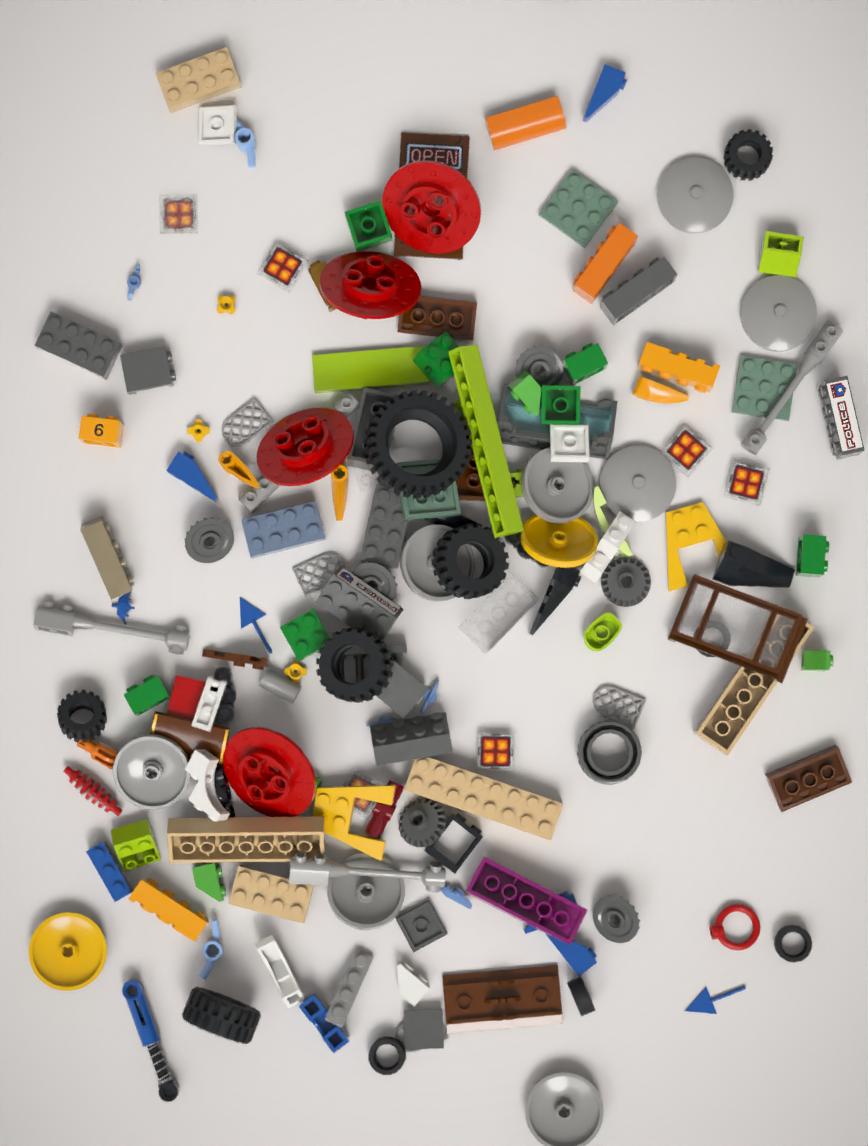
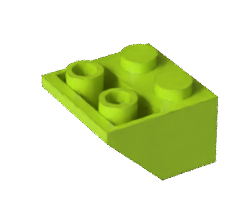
(780, 254)
(135, 845)

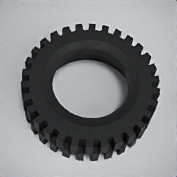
(442, 420)

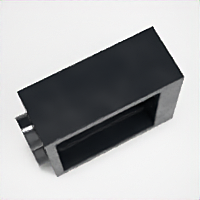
(444, 860)

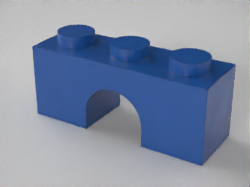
(109, 871)
(316, 1013)

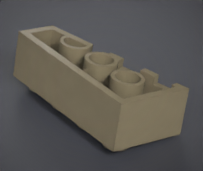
(106, 557)

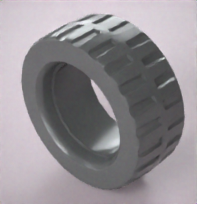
(585, 759)

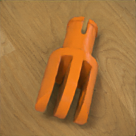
(100, 752)

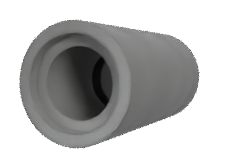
(280, 686)

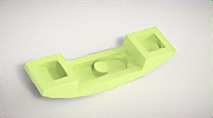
(599, 501)

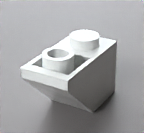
(410, 985)

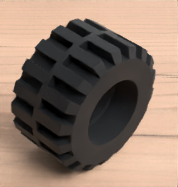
(754, 140)
(82, 701)

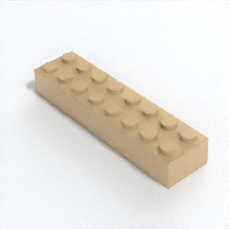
(738, 705)
(484, 797)
(244, 839)

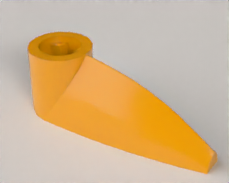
(655, 392)
(237, 468)
(339, 492)

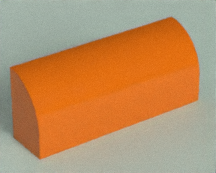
(525, 123)

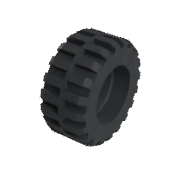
(491, 551)
(330, 661)
(221, 1015)

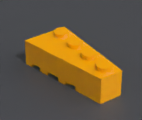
(678, 367)
(169, 909)

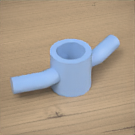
(247, 147)
(211, 959)

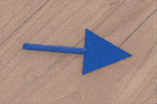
(249, 615)
(704, 1004)

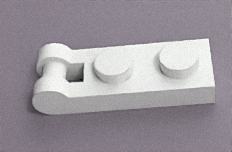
(209, 704)

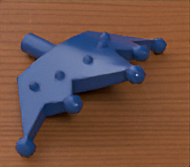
(123, 607)

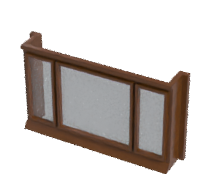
(738, 628)

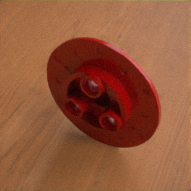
(439, 198)
(370, 285)
(305, 447)
(269, 772)

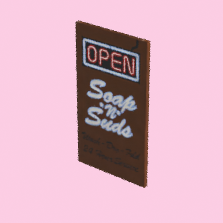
(445, 149)

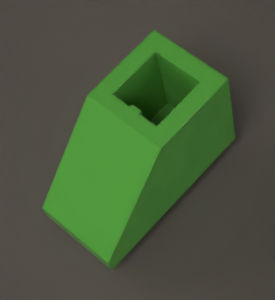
(528, 391)
(816, 660)
(208, 880)

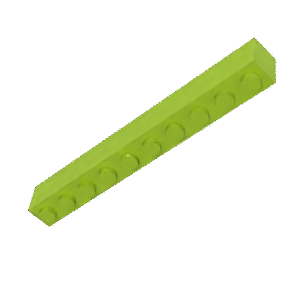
(486, 441)

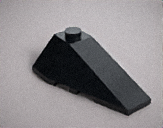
(749, 568)
(560, 586)

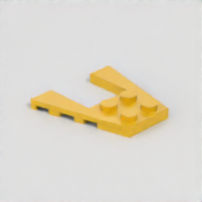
(686, 528)
(337, 808)

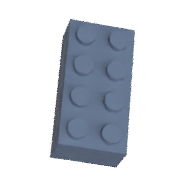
(283, 529)

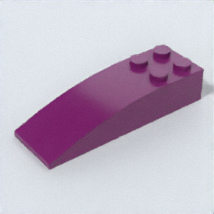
(526, 901)

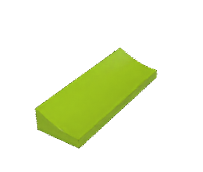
(367, 370)

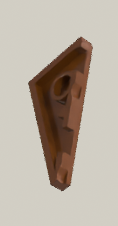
(238, 659)

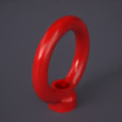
(717, 929)

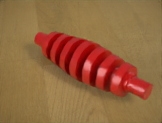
(92, 790)

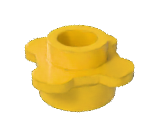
(226, 299)
(203, 430)
(295, 666)

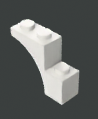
(608, 546)
(204, 797)
(280, 971)

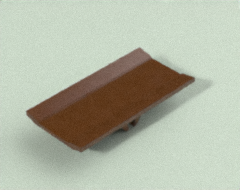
(502, 999)

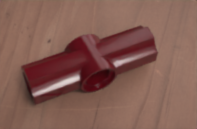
(382, 813)

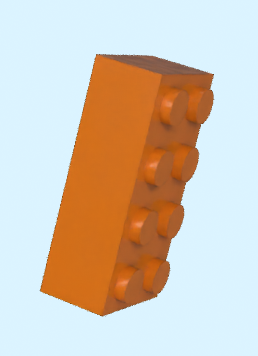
(605, 263)

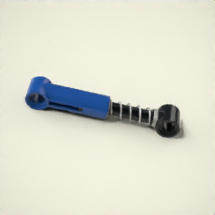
(150, 1038)

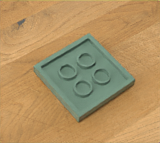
(578, 208)
(761, 386)
(440, 505)

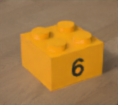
(101, 431)

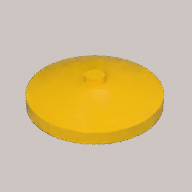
(559, 544)
(68, 951)

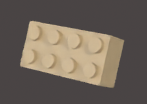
(198, 80)
(270, 894)

